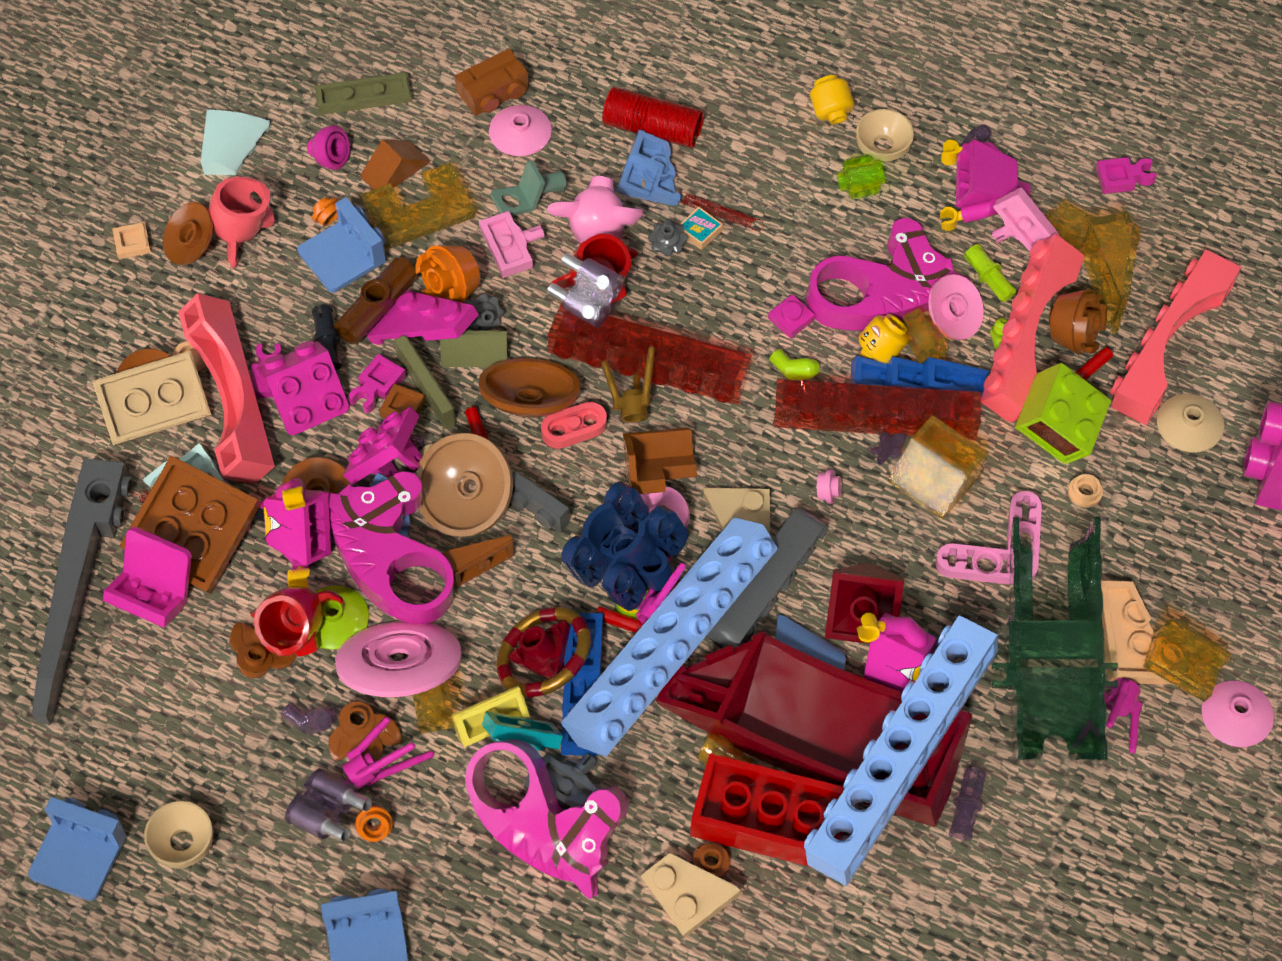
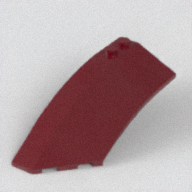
(806, 717)

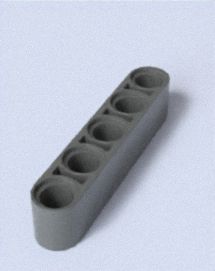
(795, 546)

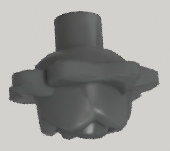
(667, 238)
(488, 312)

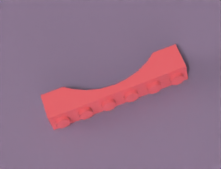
(1050, 268)
(212, 332)
(1145, 383)

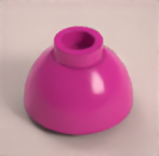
(330, 147)

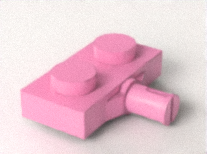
(1021, 219)
(509, 243)

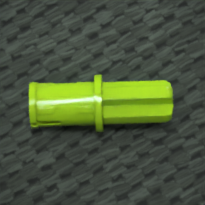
(989, 272)

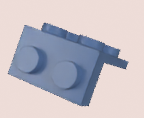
(344, 249)
(77, 849)
(365, 927)

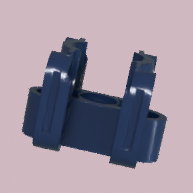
(625, 557)

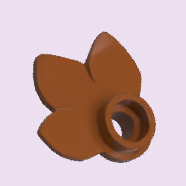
(247, 646)
(349, 736)

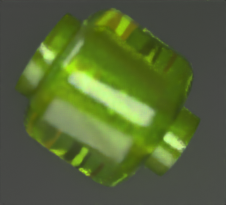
(861, 176)

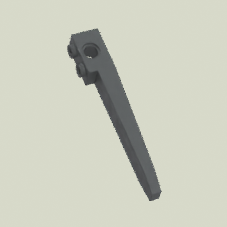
(84, 528)

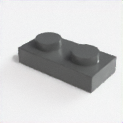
(547, 509)

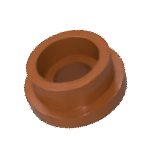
(717, 851)

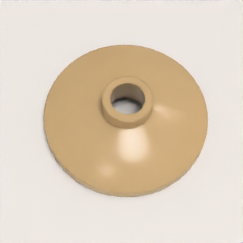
(1187, 433)

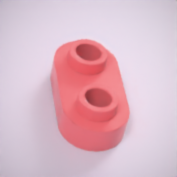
(572, 424)

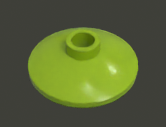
(350, 619)

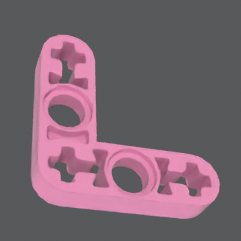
(961, 552)

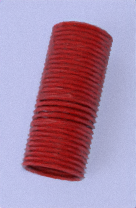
(660, 117)

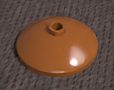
(529, 387)

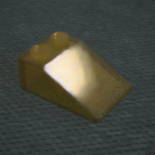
(1110, 261)

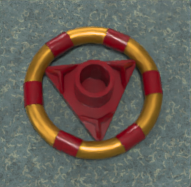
(543, 650)

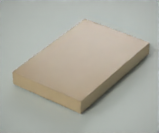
(151, 398)

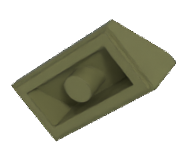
(474, 349)

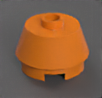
(448, 272)

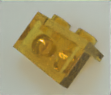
(1186, 659)

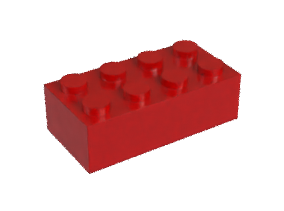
(760, 808)

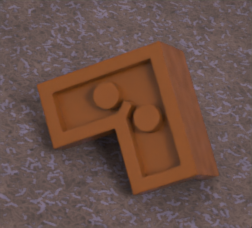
(658, 457)

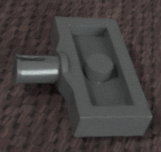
(570, 782)

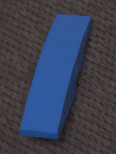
(928, 375)
(585, 678)

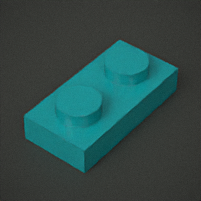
(534, 732)

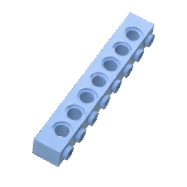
(669, 636)
(843, 858)

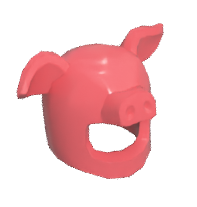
(237, 215)

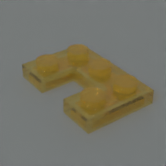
(444, 208)

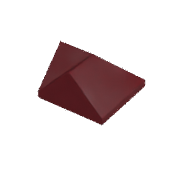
(857, 592)

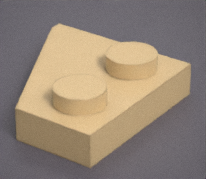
(739, 503)
(688, 892)

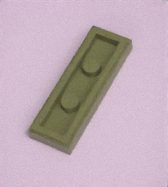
(363, 93)
(425, 382)

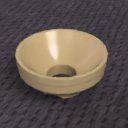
(887, 125)
(169, 821)

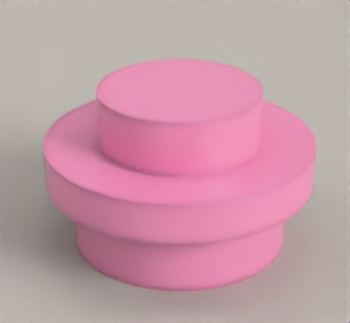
(829, 486)

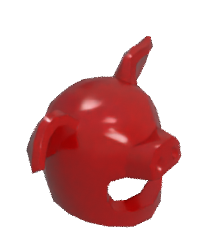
(608, 252)
(291, 618)

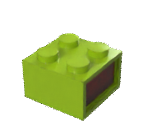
(1063, 413)

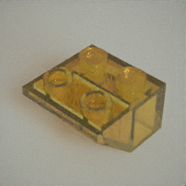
(938, 467)

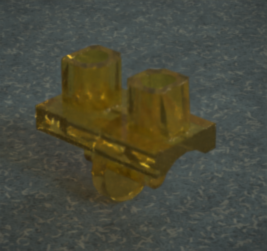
(924, 337)

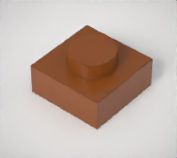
(401, 399)

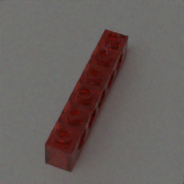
(580, 341)
(873, 408)

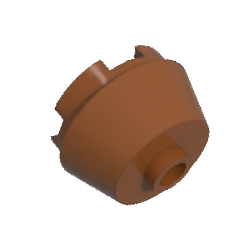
(1077, 321)

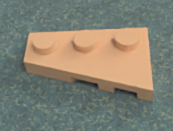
(1126, 632)

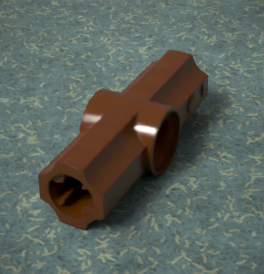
(365, 311)

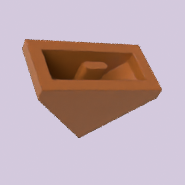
(393, 163)

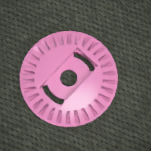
(365, 664)

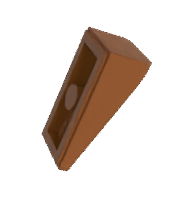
(478, 558)

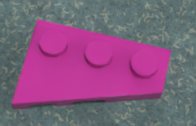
(423, 316)

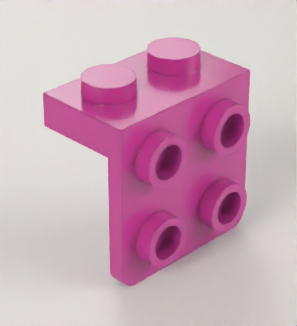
(304, 387)
(152, 578)

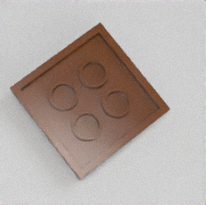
(197, 515)

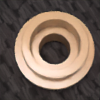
(1088, 482)

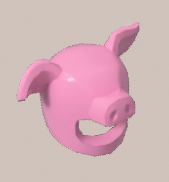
(596, 211)

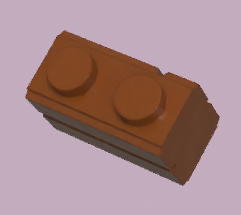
(492, 82)

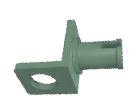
(529, 189)

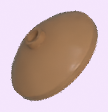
(445, 481)

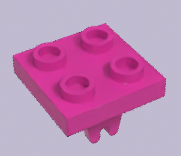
(382, 445)

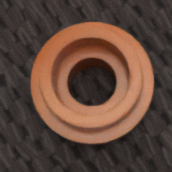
(325, 211)
(377, 832)

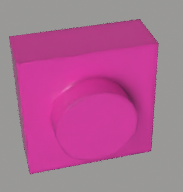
(791, 316)

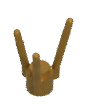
(634, 401)

